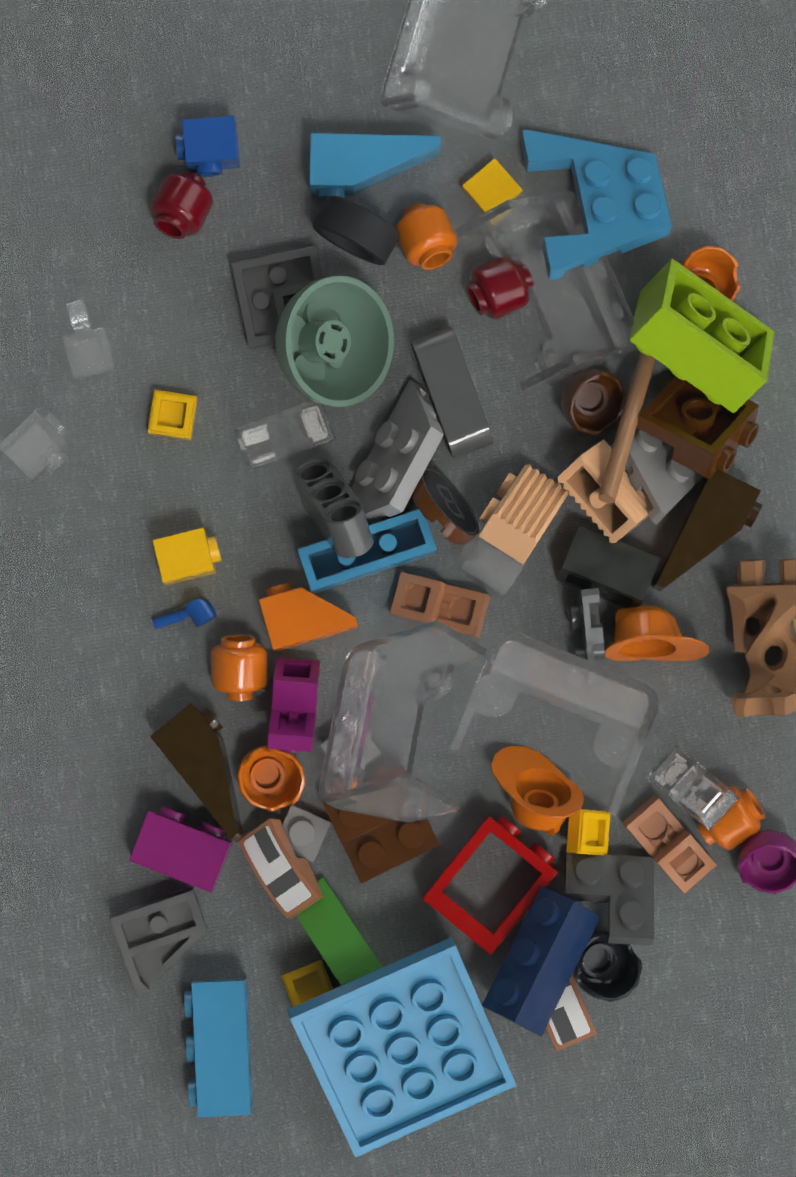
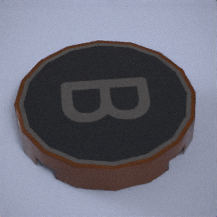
(442, 501)

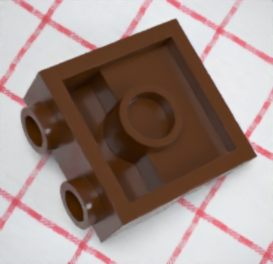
(698, 429)
(378, 842)

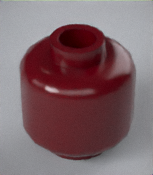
(181, 205)
(499, 287)

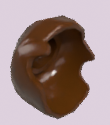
(592, 401)

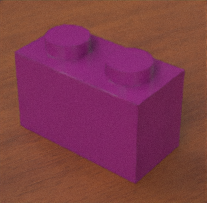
(181, 849)

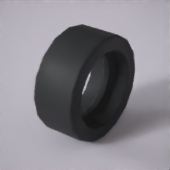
(356, 230)

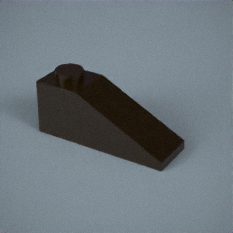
(715, 517)
(202, 760)

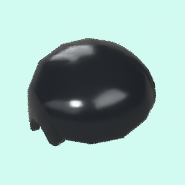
(607, 969)

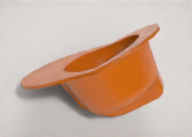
(651, 635)
(537, 788)

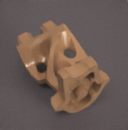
(769, 688)

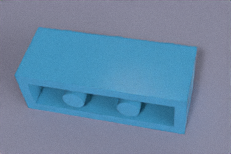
(394, 544)
(219, 1047)

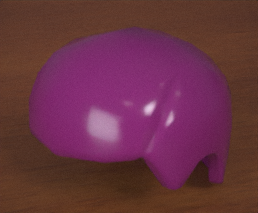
(768, 862)

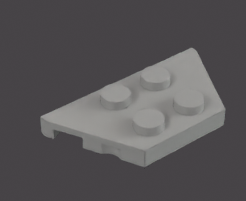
(399, 456)

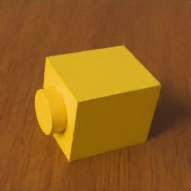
(186, 556)

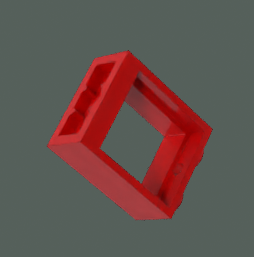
(460, 917)

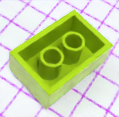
(702, 336)

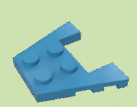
(616, 196)

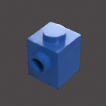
(209, 145)

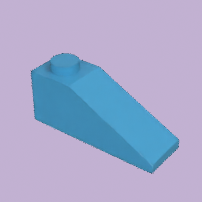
(357, 161)

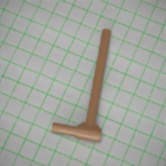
(626, 428)

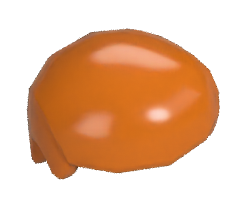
(716, 268)
(270, 778)

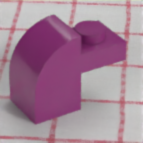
(294, 705)

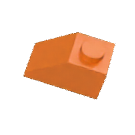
(301, 617)

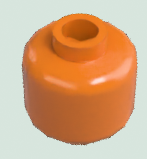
(426, 236)
(239, 667)
(738, 823)

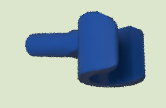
(198, 610)

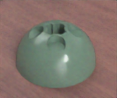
(335, 341)

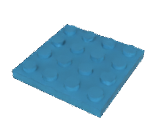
(402, 1047)

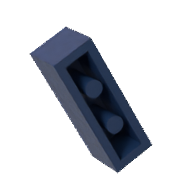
(541, 961)

